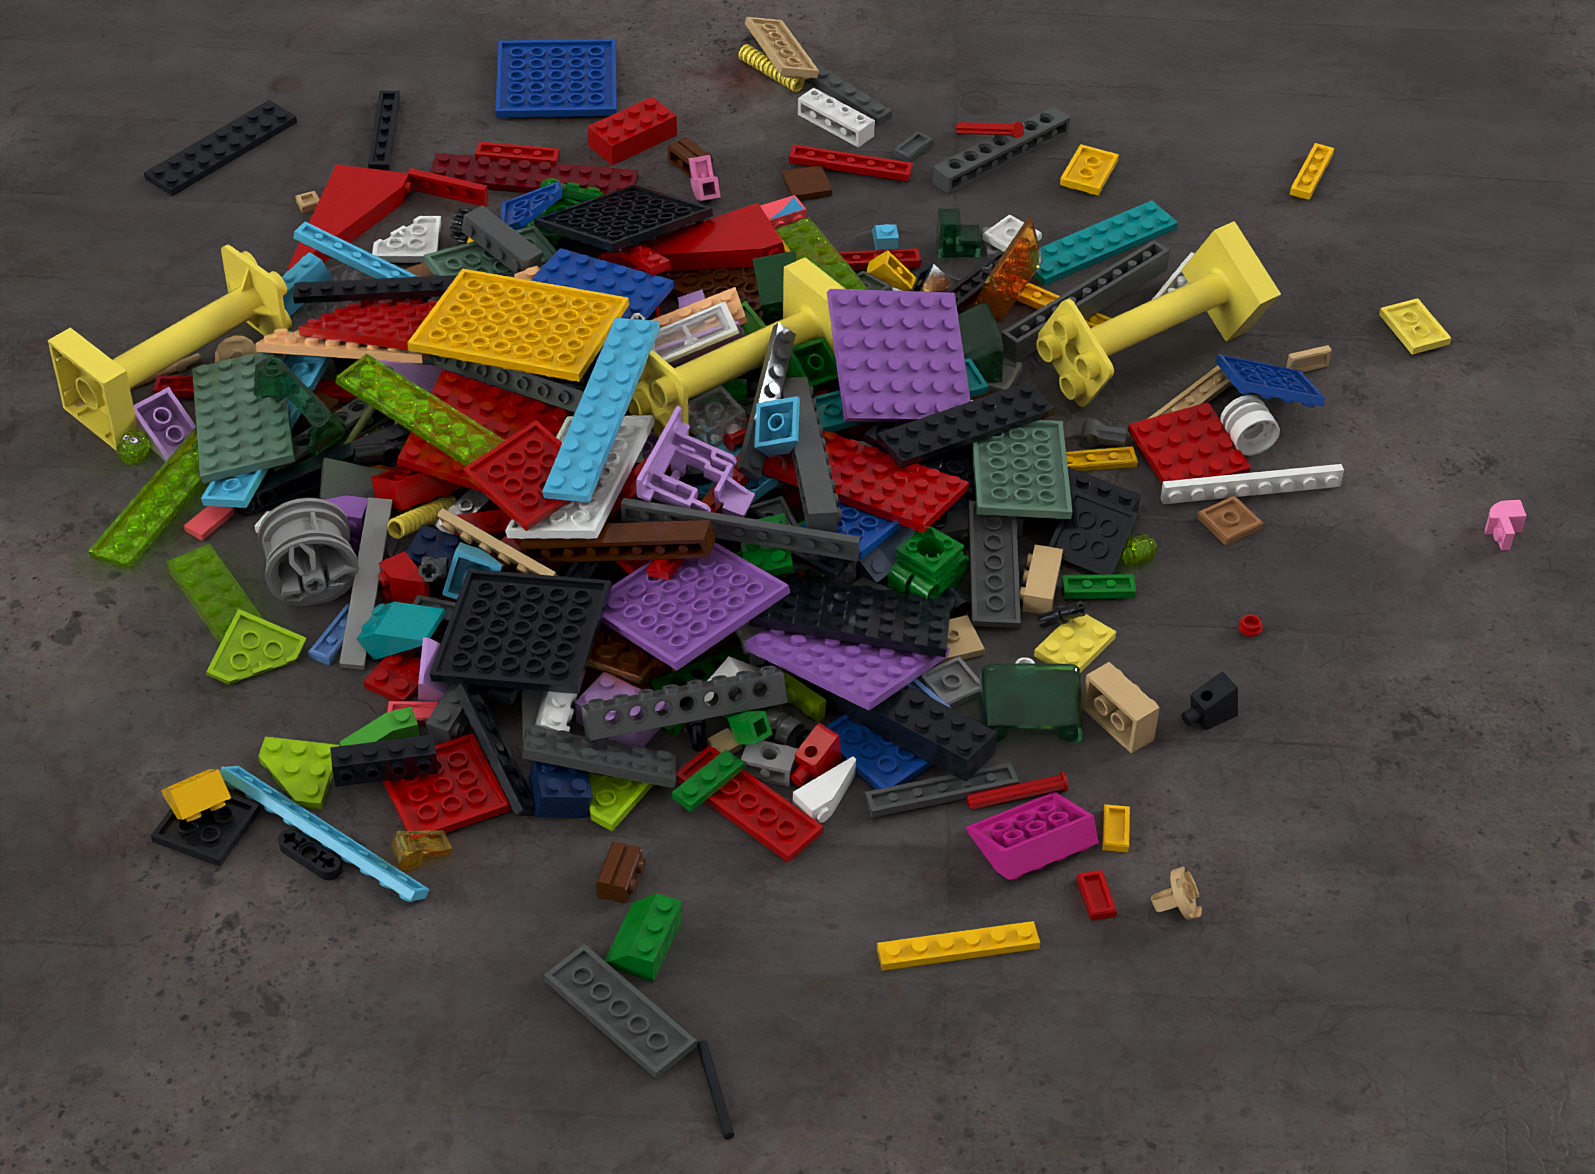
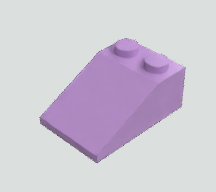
(163, 422)

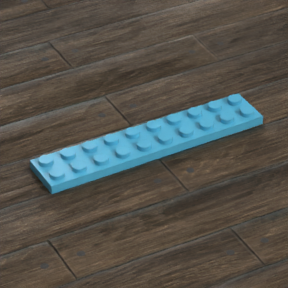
(601, 410)
(240, 489)

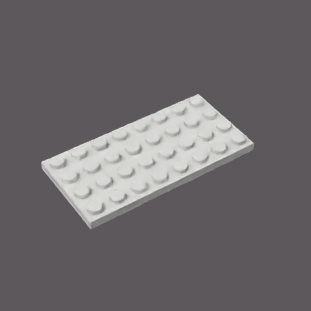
(588, 518)

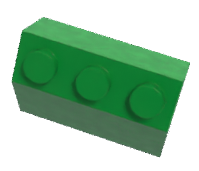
(645, 936)

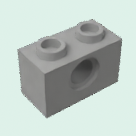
(770, 762)

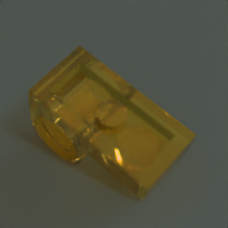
(413, 846)

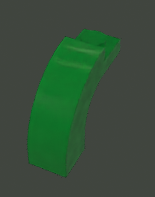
(750, 726)

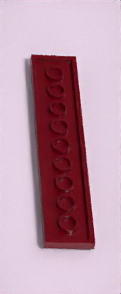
(526, 175)

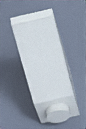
(825, 792)

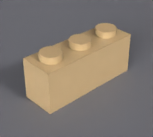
(1041, 579)

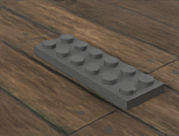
(993, 570)
(599, 756)
(620, 1011)

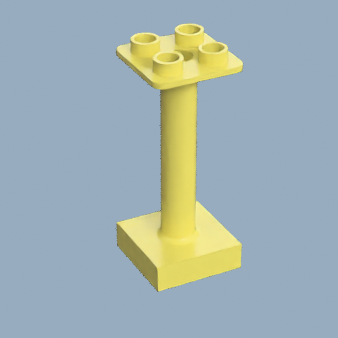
(1221, 279)
(804, 313)
(106, 383)

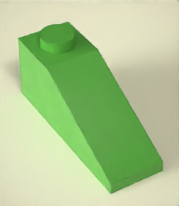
(389, 726)

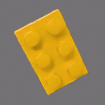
(1089, 169)

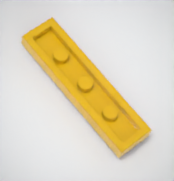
(1312, 171)

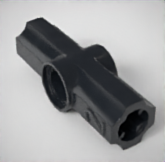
(375, 453)

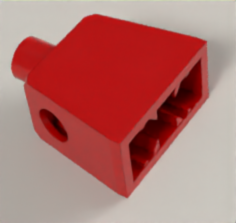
(816, 755)

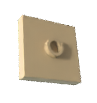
(963, 640)

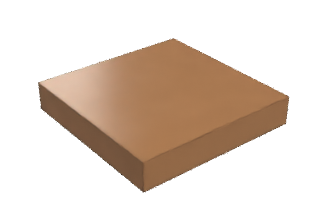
(1230, 520)

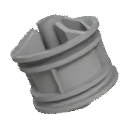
(307, 552)

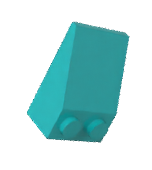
(398, 628)

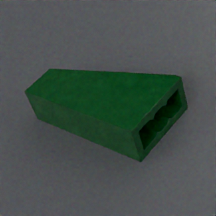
(769, 279)

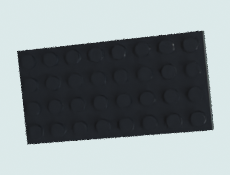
(860, 615)

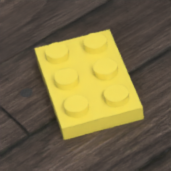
(1415, 326)
(1076, 642)

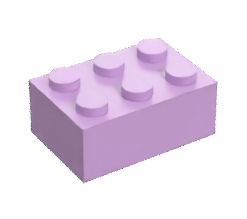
(605, 688)

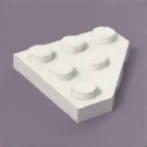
(410, 242)

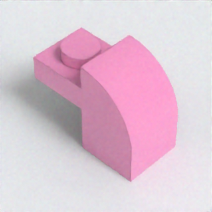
(703, 183)
(1504, 521)

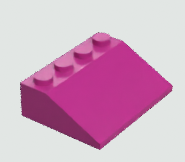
(1034, 835)

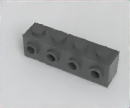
(501, 240)
(449, 716)

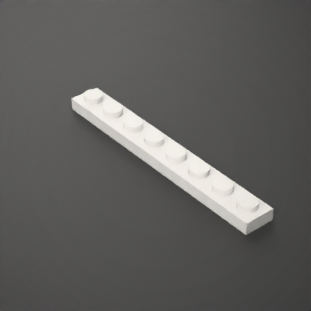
(1251, 484)

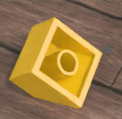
(197, 794)

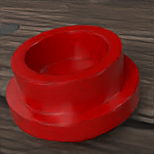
(1250, 625)

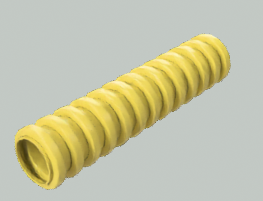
(762, 63)
(413, 520)

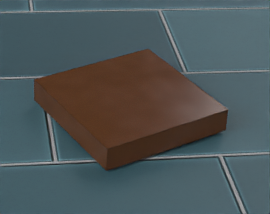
(807, 182)

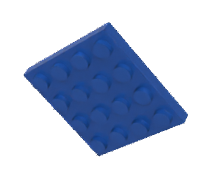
(1270, 381)
(876, 758)

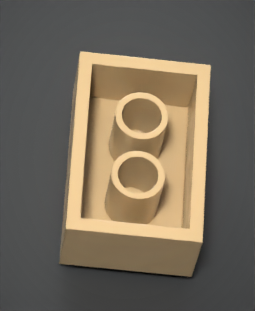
(1120, 707)

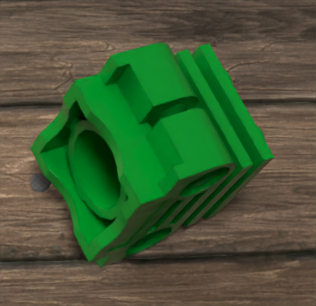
(928, 564)

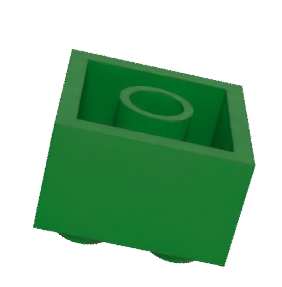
(816, 363)

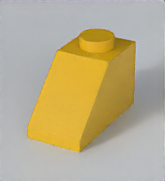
(891, 271)

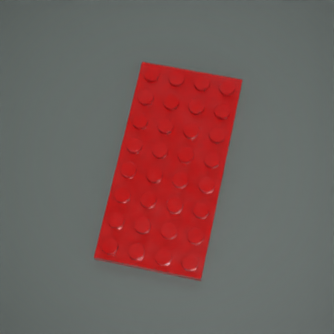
(878, 485)

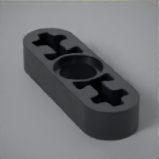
(315, 863)

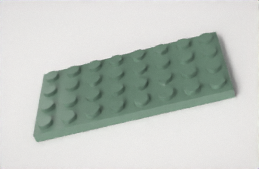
(233, 425)

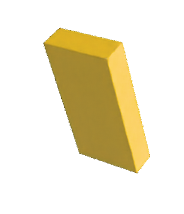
(1116, 828)

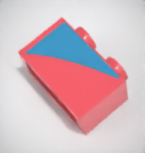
(784, 211)

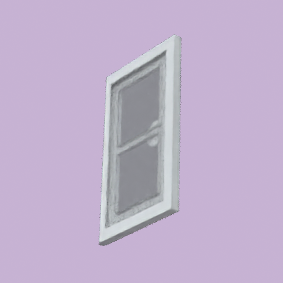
(695, 333)

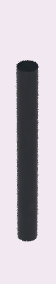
(715, 1089)

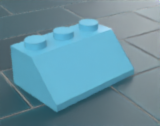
(308, 269)

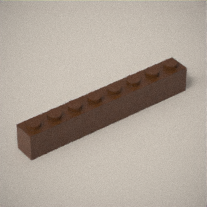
(628, 542)

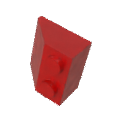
(401, 580)

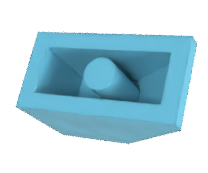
(885, 237)

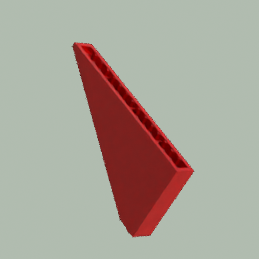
(354, 203)
(716, 243)

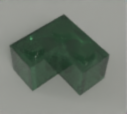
(954, 238)

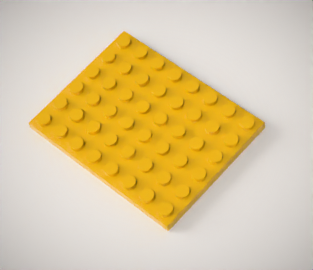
(519, 324)

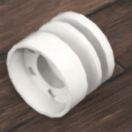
(1250, 425)

